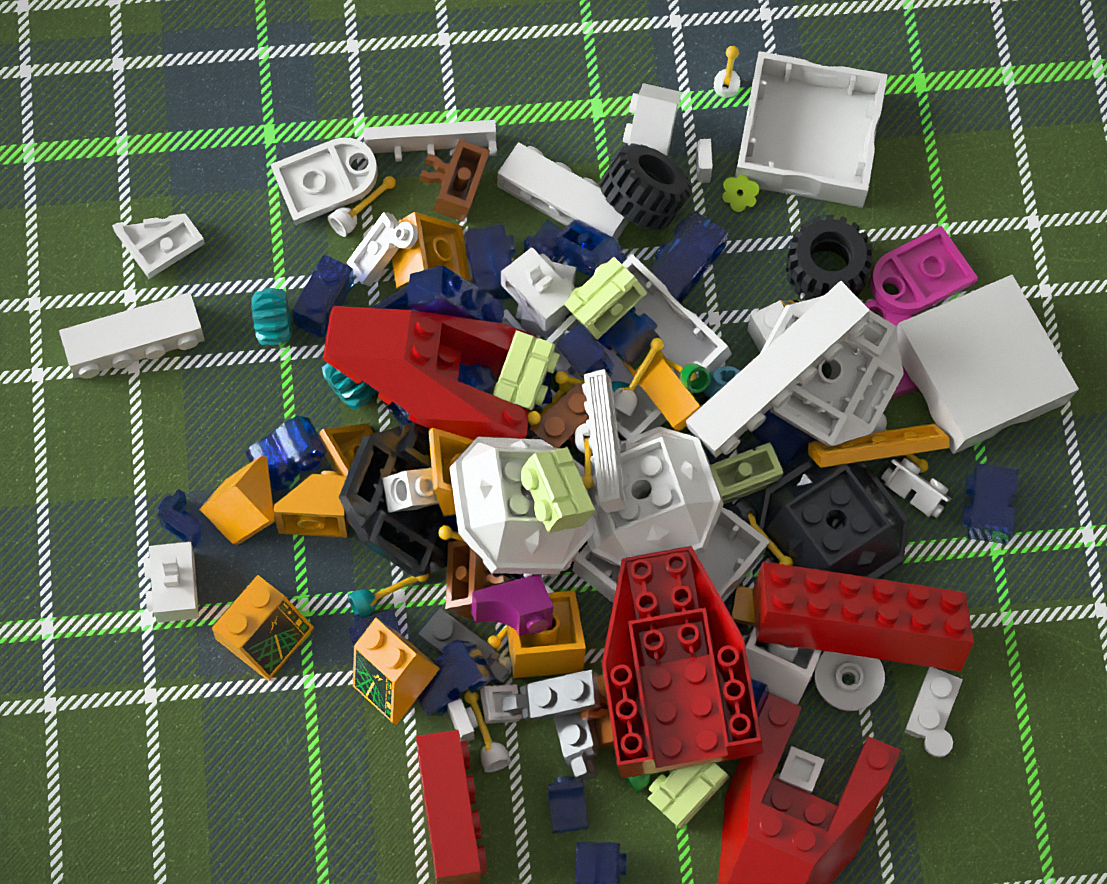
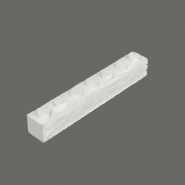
(604, 441)

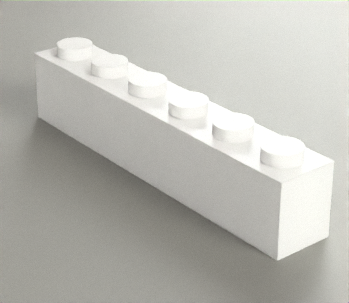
(778, 369)

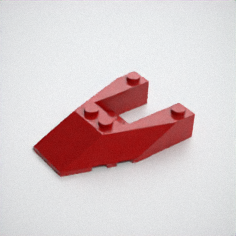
(417, 363)
(787, 834)

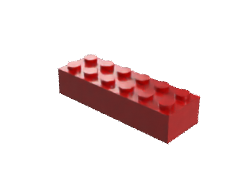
(862, 616)

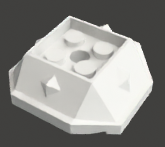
(858, 387)
(677, 511)
(502, 521)

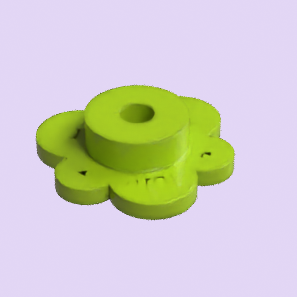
(739, 201)

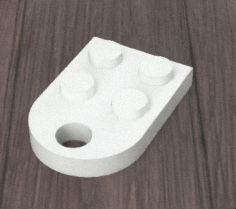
(323, 179)

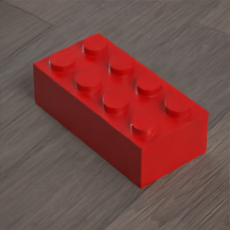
(448, 809)

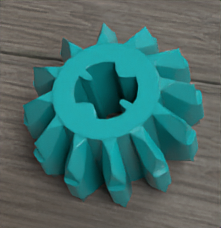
(271, 316)
(349, 391)

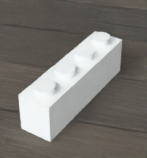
(557, 191)
(132, 336)

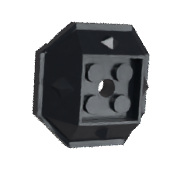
(803, 501)
(402, 537)

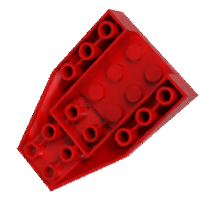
(676, 669)

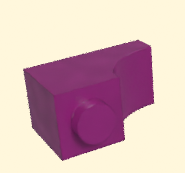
(516, 603)

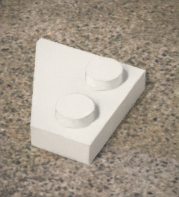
(159, 241)

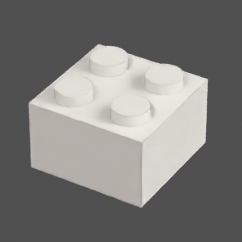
(781, 667)

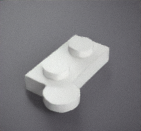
(381, 246)
(933, 710)

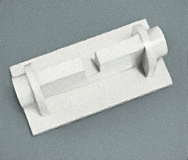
(928, 493)

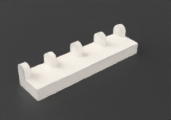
(430, 137)

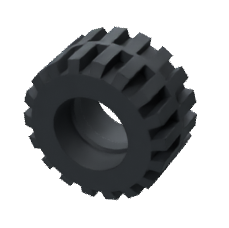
(645, 186)
(834, 237)

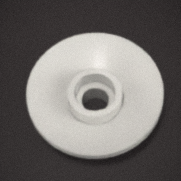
(867, 676)

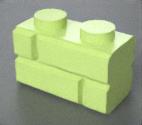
(605, 297)
(526, 370)
(747, 473)
(557, 490)
(686, 791)

